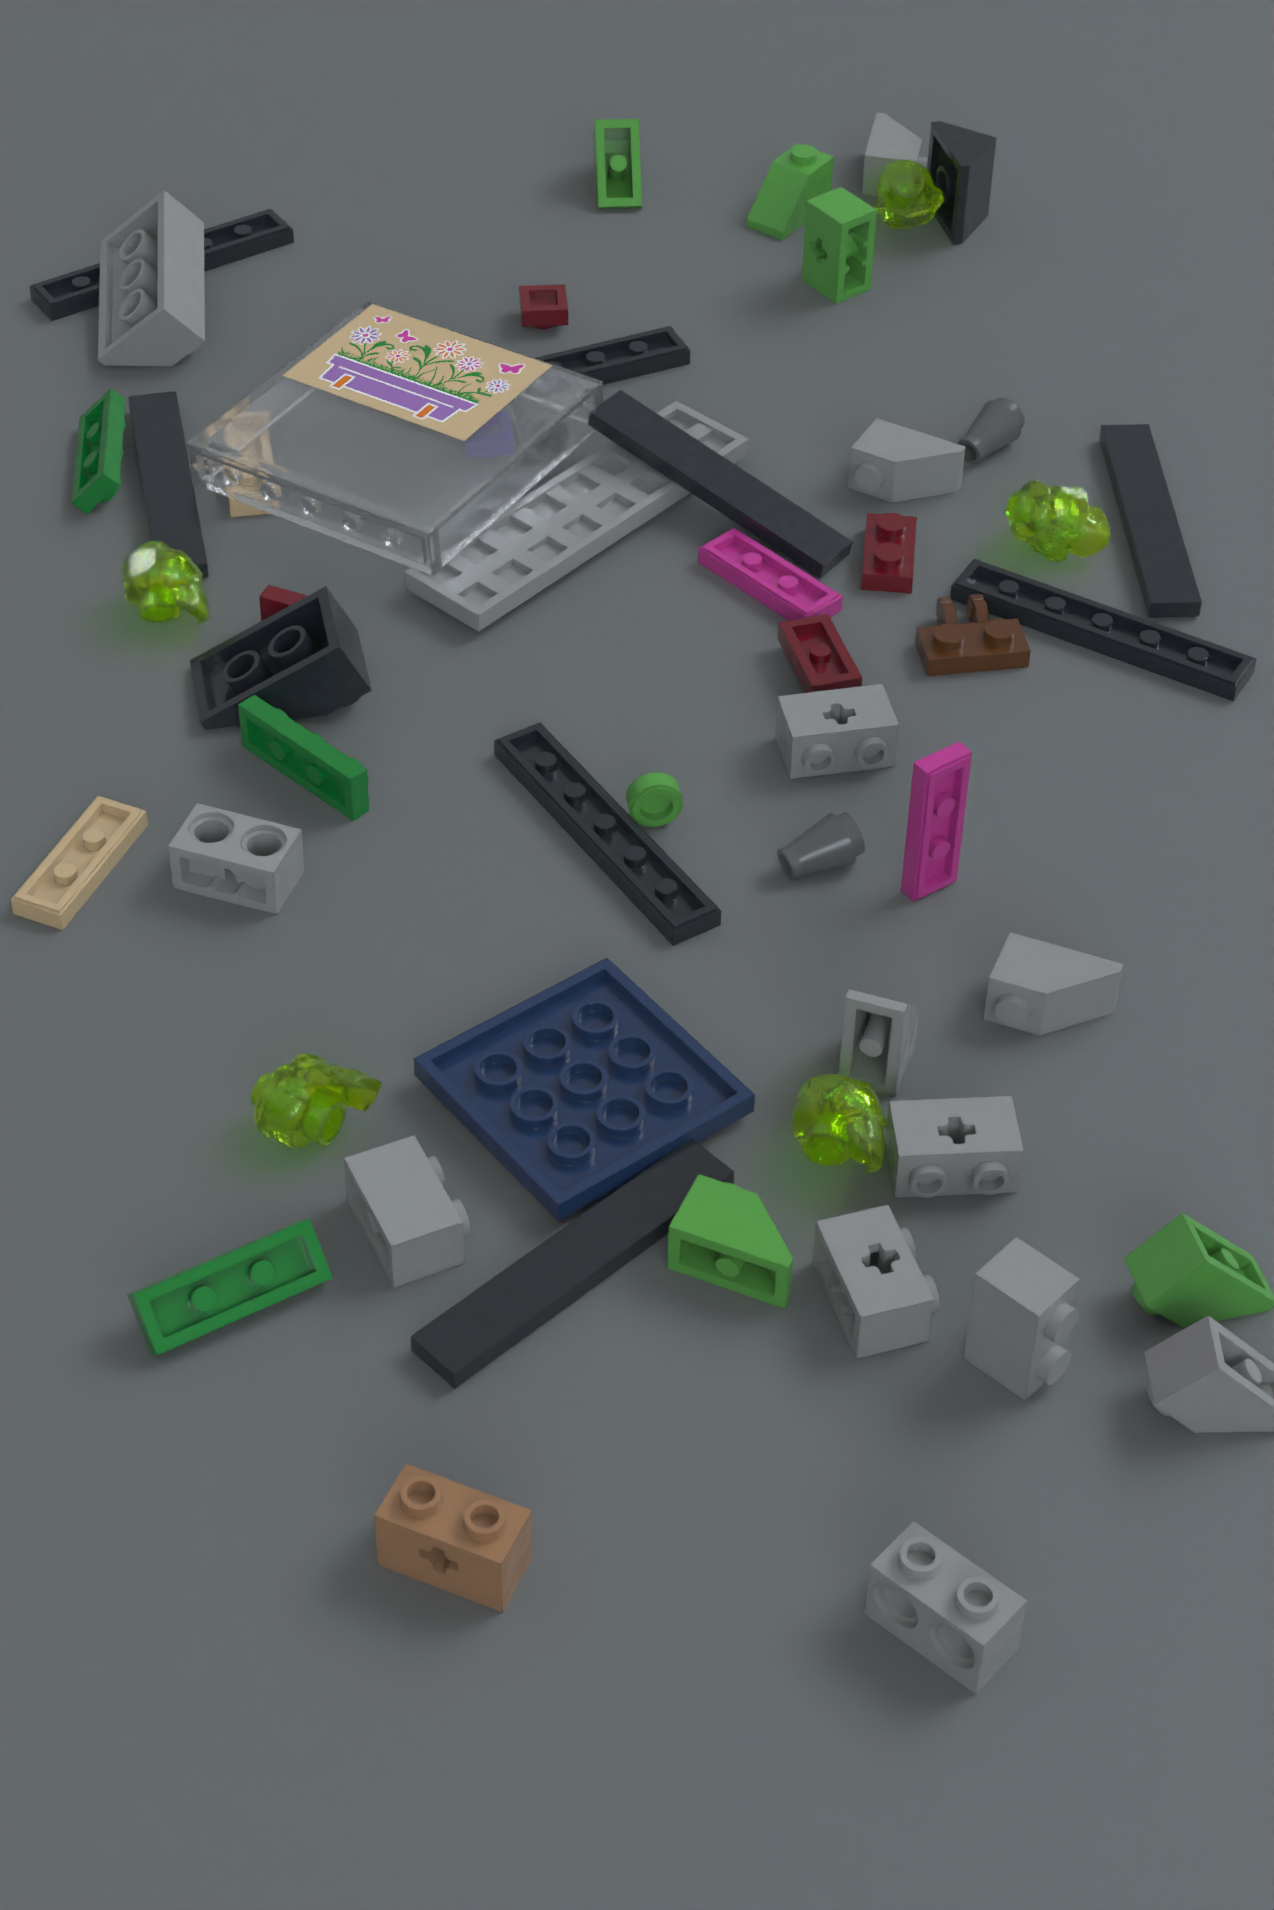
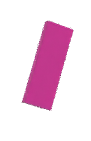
(768, 577)
(935, 821)

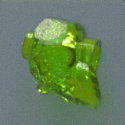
(907, 195)
(1057, 520)
(164, 579)
(309, 1100)
(842, 1118)

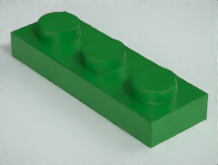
(99, 452)
(304, 757)
(229, 1286)

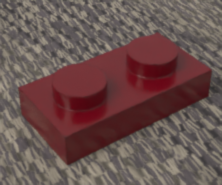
(889, 553)
(818, 654)

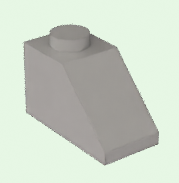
(888, 144)
(904, 463)
(1049, 986)
(877, 1040)
(1211, 1380)

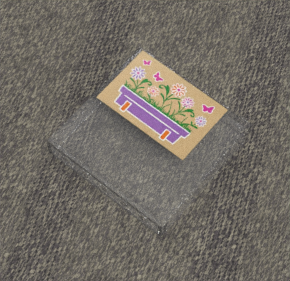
(396, 436)

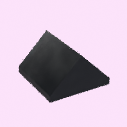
(963, 169)

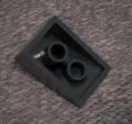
(295, 661)

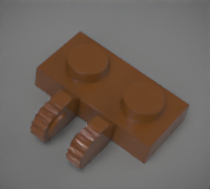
(971, 645)

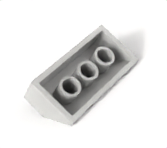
(152, 287)

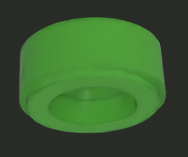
(654, 799)

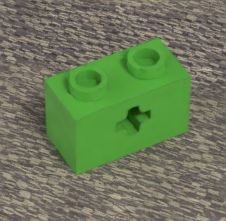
(835, 258)

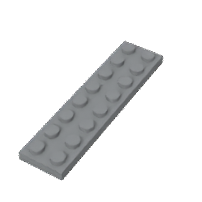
(563, 526)

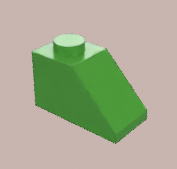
(617, 163)
(790, 182)
(730, 1242)
(1196, 1274)

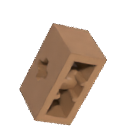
(454, 1537)

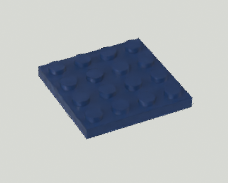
(582, 1087)

